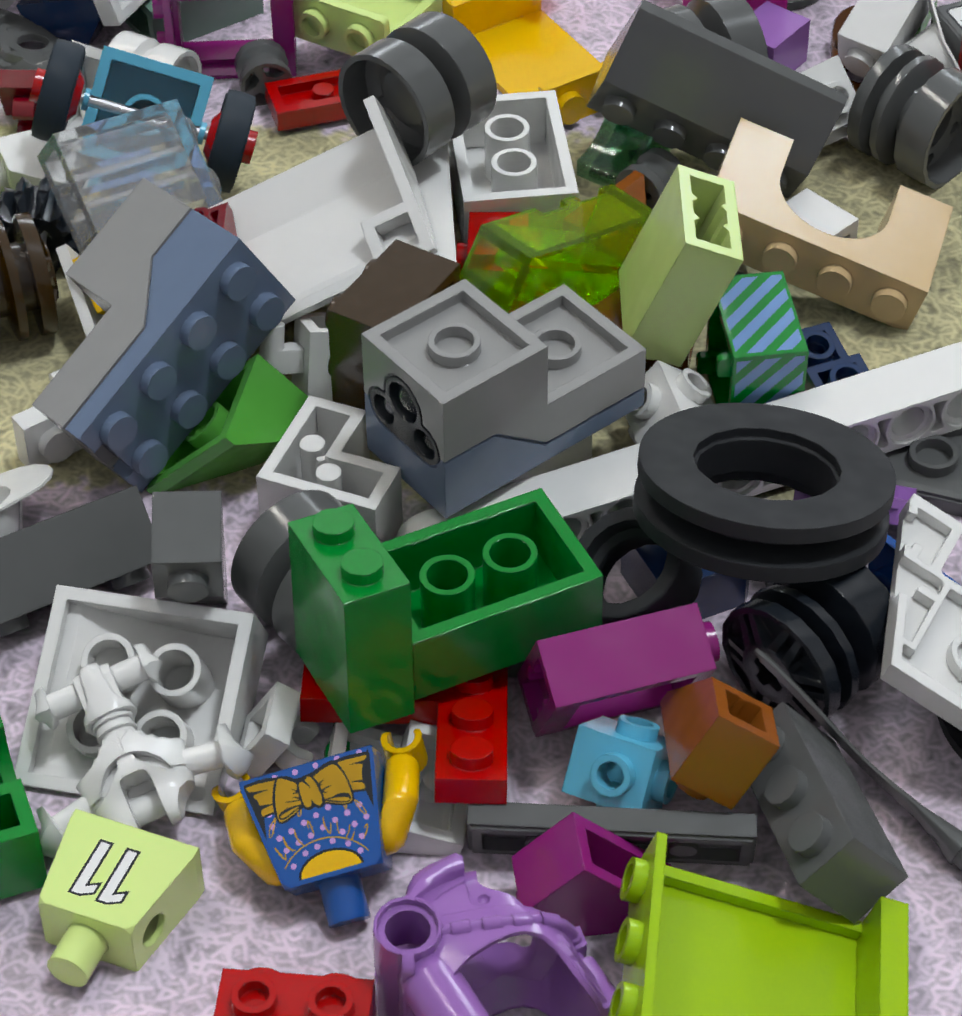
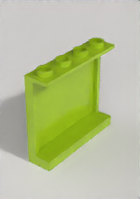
(742, 952)

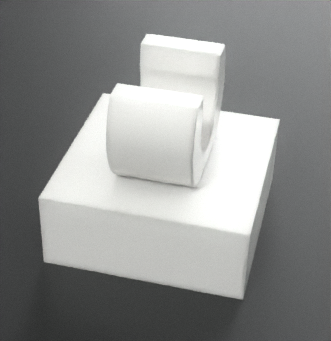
(274, 729)

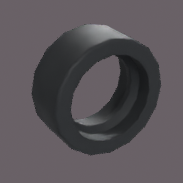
(616, 536)

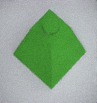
(236, 430)

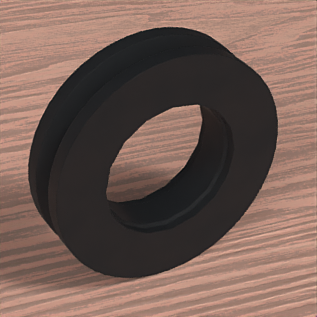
(756, 537)

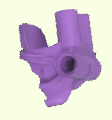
(444, 956)

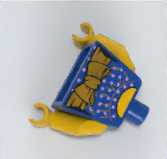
(327, 822)

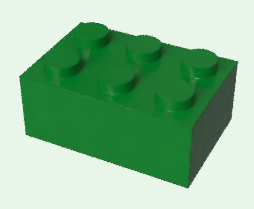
(493, 588)

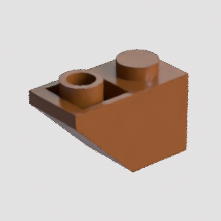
(716, 740)

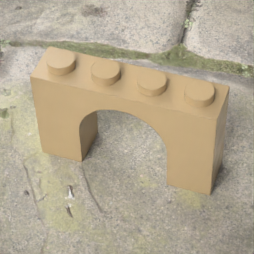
(872, 275)

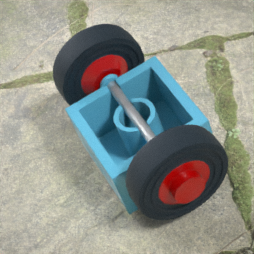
(136, 82)

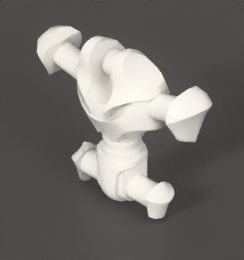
(135, 773)

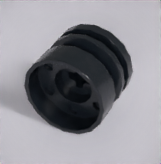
(818, 632)

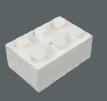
(512, 159)

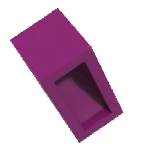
(576, 874)

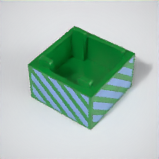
(754, 342)

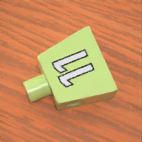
(114, 895)

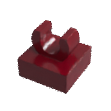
(15, 94)

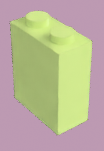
(681, 264)

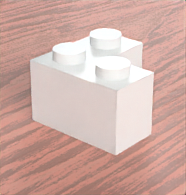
(330, 453)

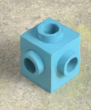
(620, 764)

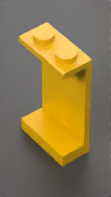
(530, 51)

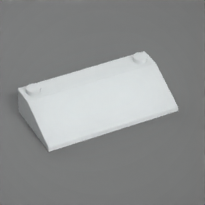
(322, 218)

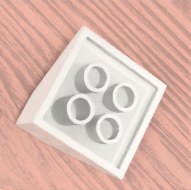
(205, 680)

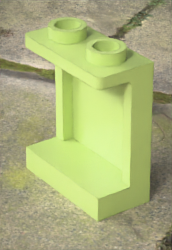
(354, 24)

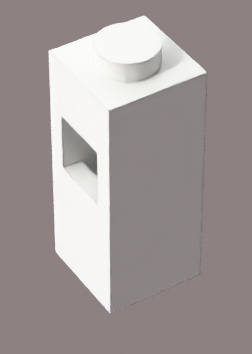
(876, 28)

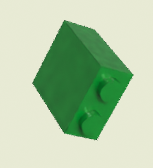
(352, 617)

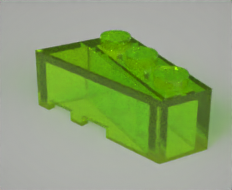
(571, 246)

